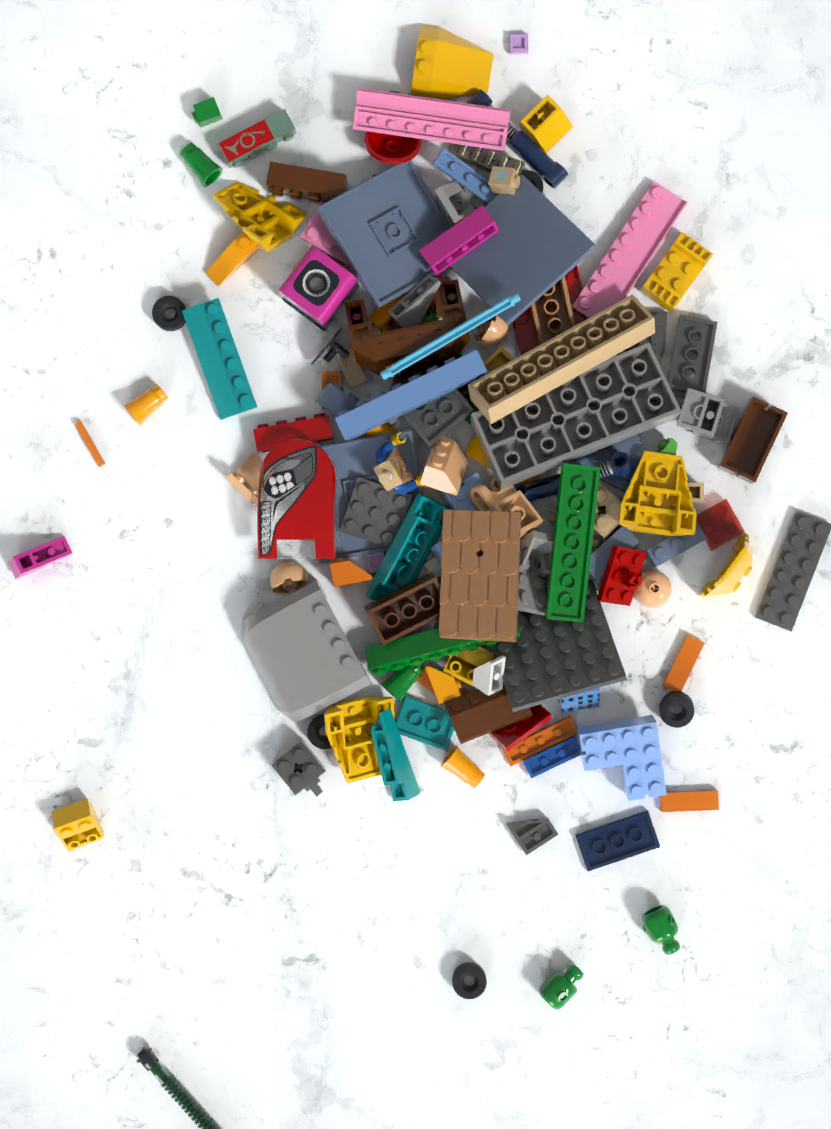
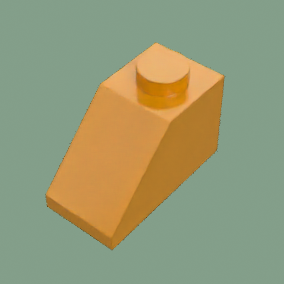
(443, 684)

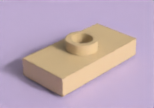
(352, 371)

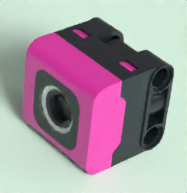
(318, 288)

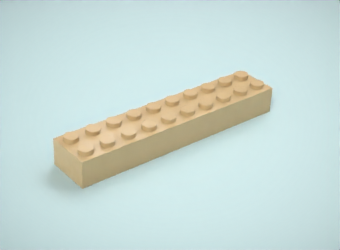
(561, 358)

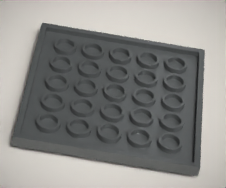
(559, 656)

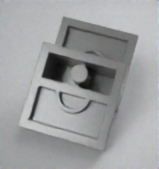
(707, 416)

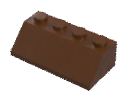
(480, 714)

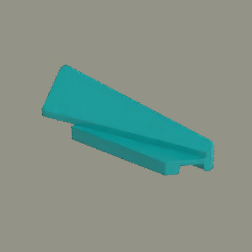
(393, 758)

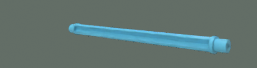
(450, 336)

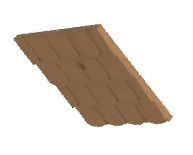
(479, 591)

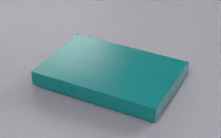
(424, 723)

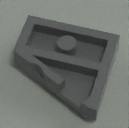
(532, 833)

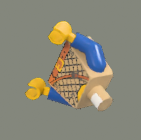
(392, 470)

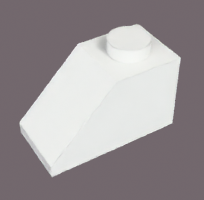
(489, 676)

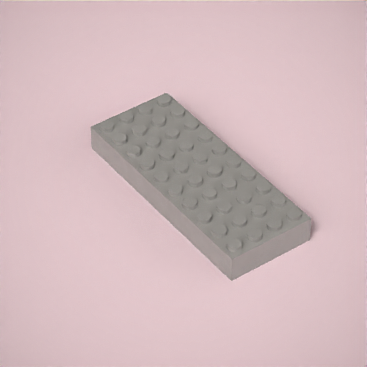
(579, 417)

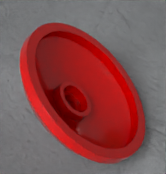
(391, 148)

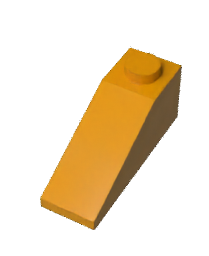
(232, 259)

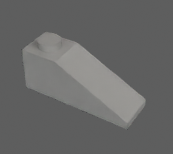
(415, 303)

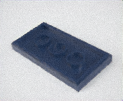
(617, 840)

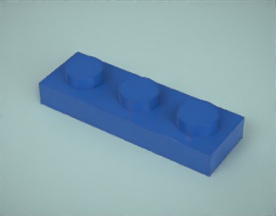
(552, 757)

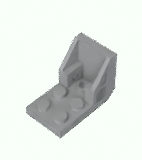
(457, 201)
(533, 567)

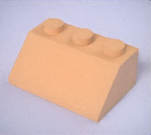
(445, 466)

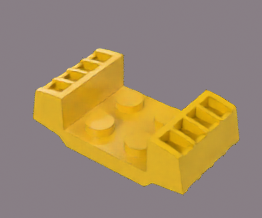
(676, 272)

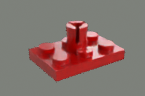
(621, 575)
(517, 732)

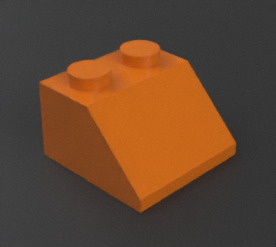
(347, 573)

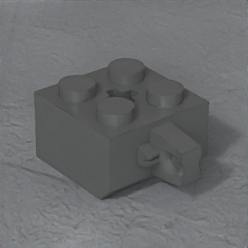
(299, 780)

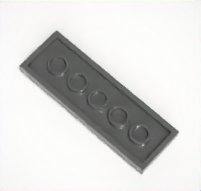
(793, 571)

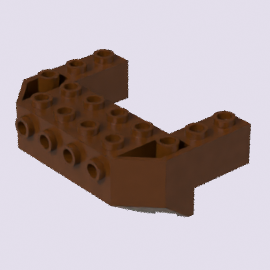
(386, 348)

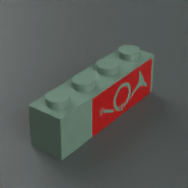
(257, 139)

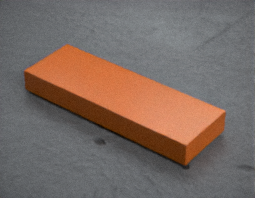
(683, 664)
(689, 801)

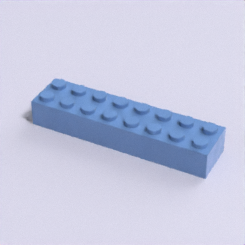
(411, 395)

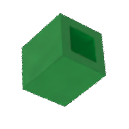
(206, 112)

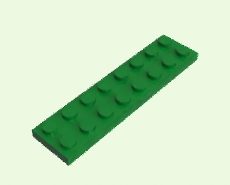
(572, 542)

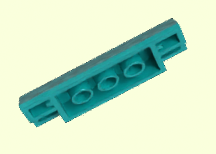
(219, 358)
(409, 547)

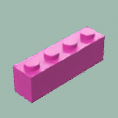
(459, 240)

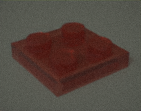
(719, 524)

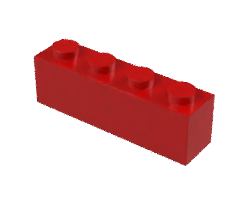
(313, 429)

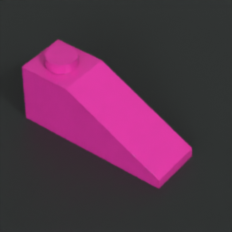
(39, 557)

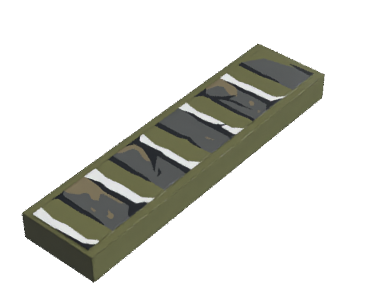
(485, 157)

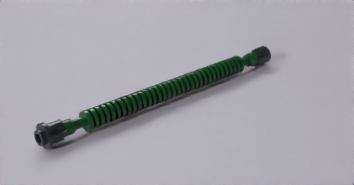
(151, 1063)

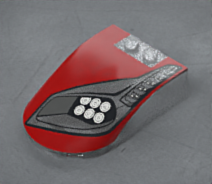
(298, 503)

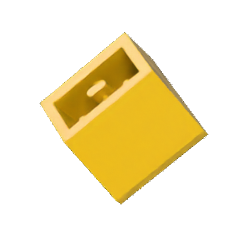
(546, 124)
(463, 664)
(77, 824)

